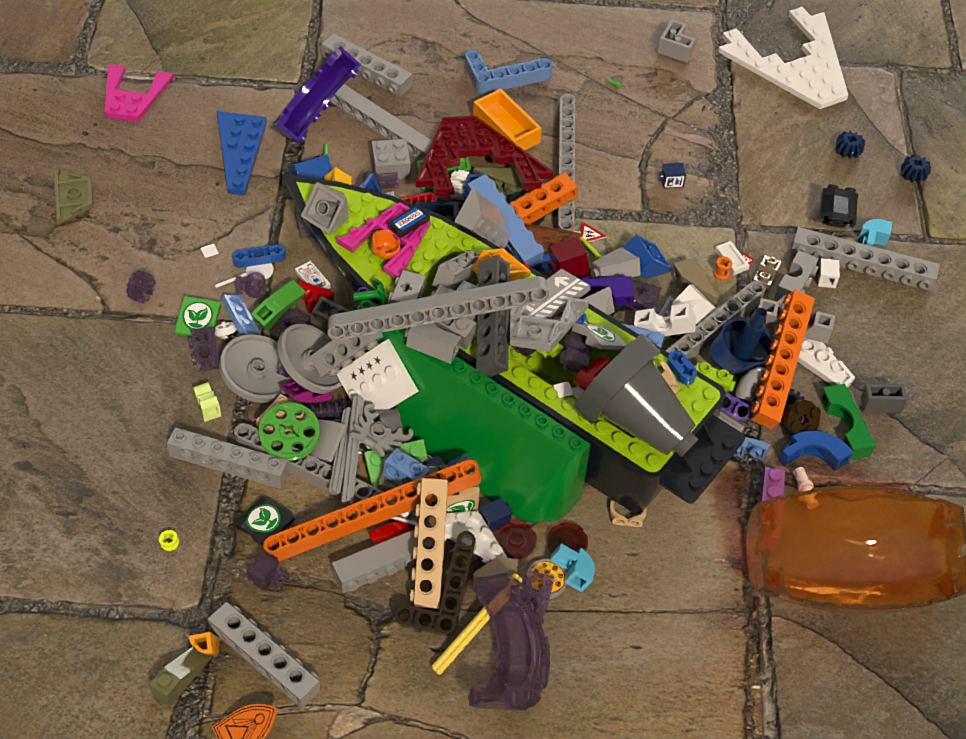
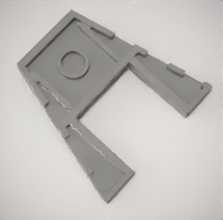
(543, 333)

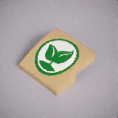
(465, 501)

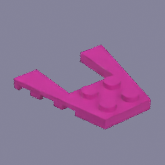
(129, 104)
(410, 241)

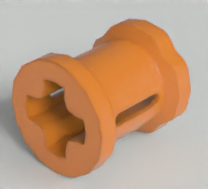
(723, 265)

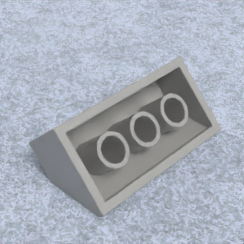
(483, 219)

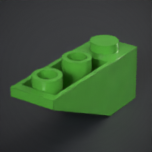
(277, 305)

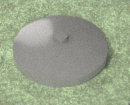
(294, 350)
(250, 368)

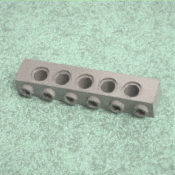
(372, 67)
(228, 458)
(299, 692)

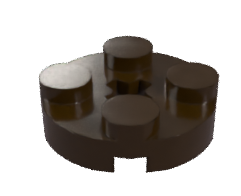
(799, 409)

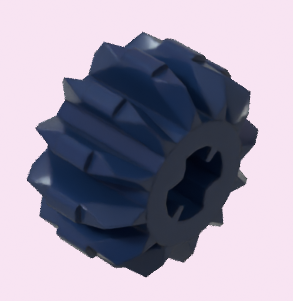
(850, 144)
(916, 168)

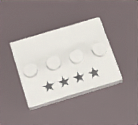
(378, 378)

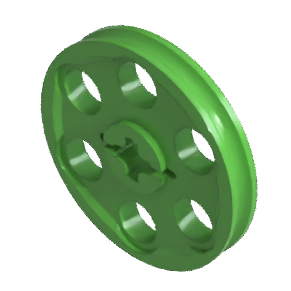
(289, 422)

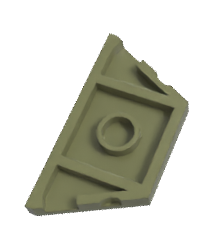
(72, 195)

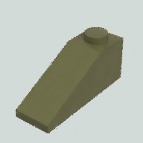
(178, 675)

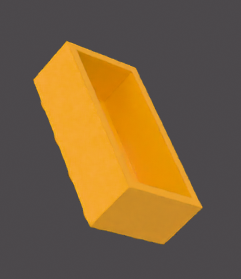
(508, 119)

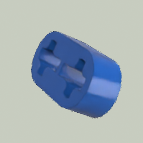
(684, 366)

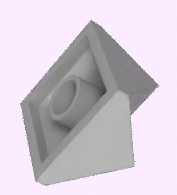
(326, 208)
(602, 300)

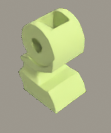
(207, 401)

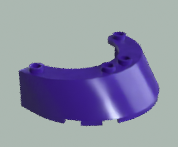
(316, 95)

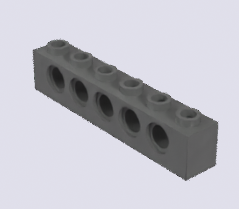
(493, 326)

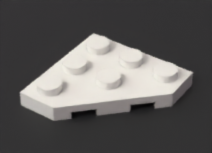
(472, 521)

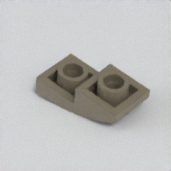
(767, 271)

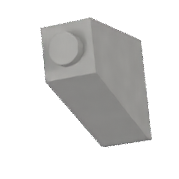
(616, 264)

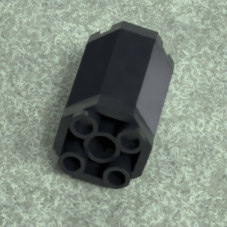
(838, 206)

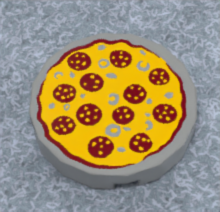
(548, 568)

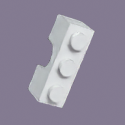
(680, 321)

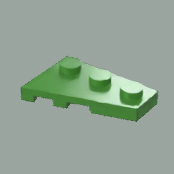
(376, 463)

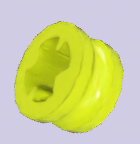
(169, 546)

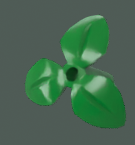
(379, 293)

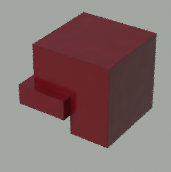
(570, 257)

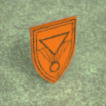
(247, 723)

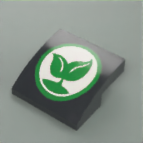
(264, 520)

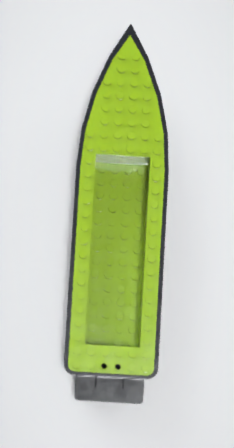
(617, 461)

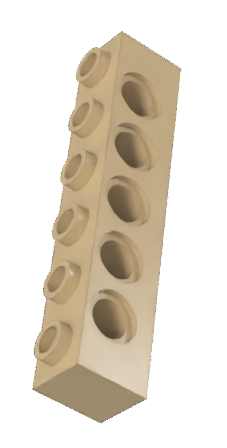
(430, 598)

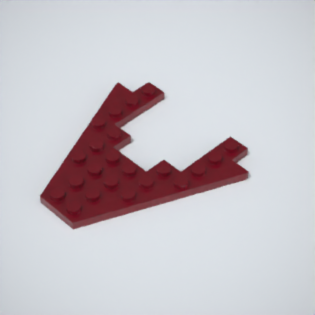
(473, 137)

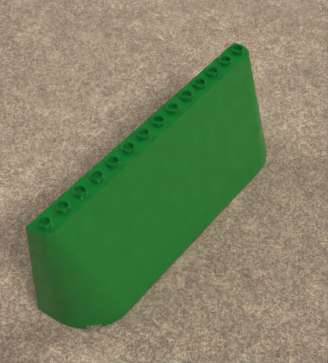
(518, 448)

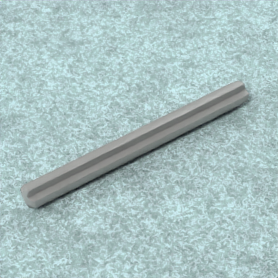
(352, 453)

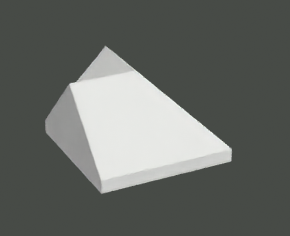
(700, 304)

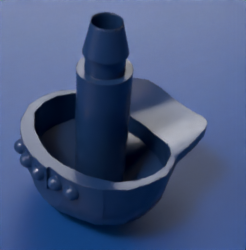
(742, 344)

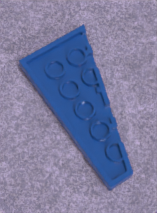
(240, 144)

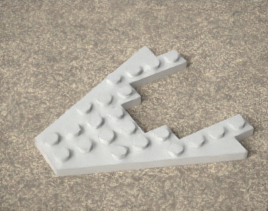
(811, 78)

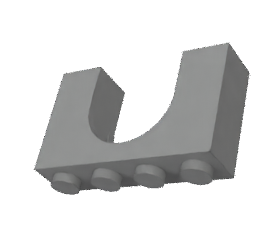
(434, 340)

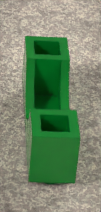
(838, 401)

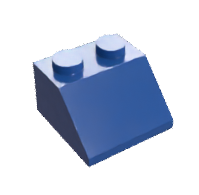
(313, 167)
(651, 259)

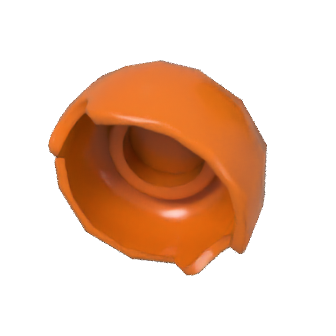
(384, 244)

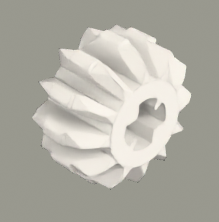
(458, 180)

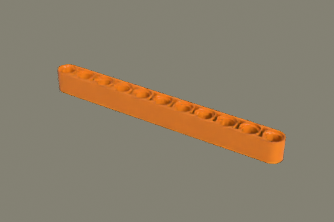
(363, 513)

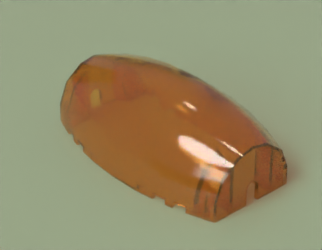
(857, 549)

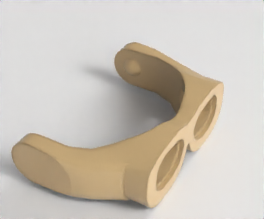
(616, 517)

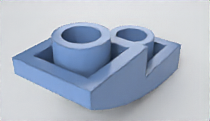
(753, 447)

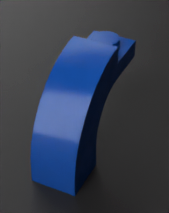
(818, 444)

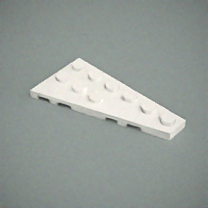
(821, 361)

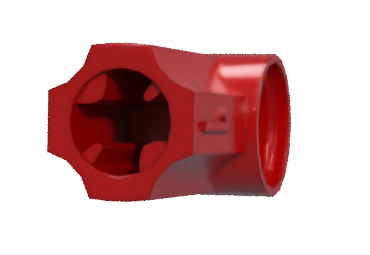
(587, 375)

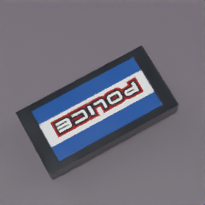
(408, 221)

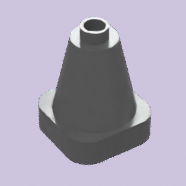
(639, 400)

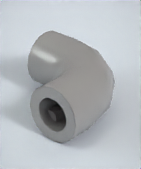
(749, 384)

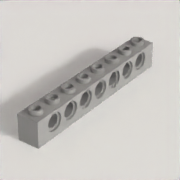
(867, 259)

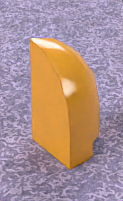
(205, 643)

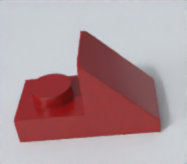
(313, 294)

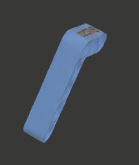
(507, 76)

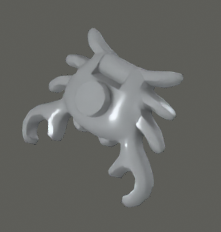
(377, 435)

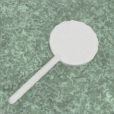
(265, 269)

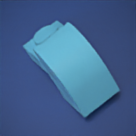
(876, 232)
(578, 565)

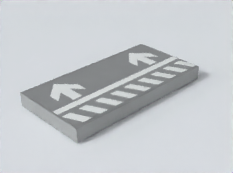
(560, 287)

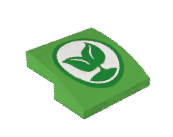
(197, 314)

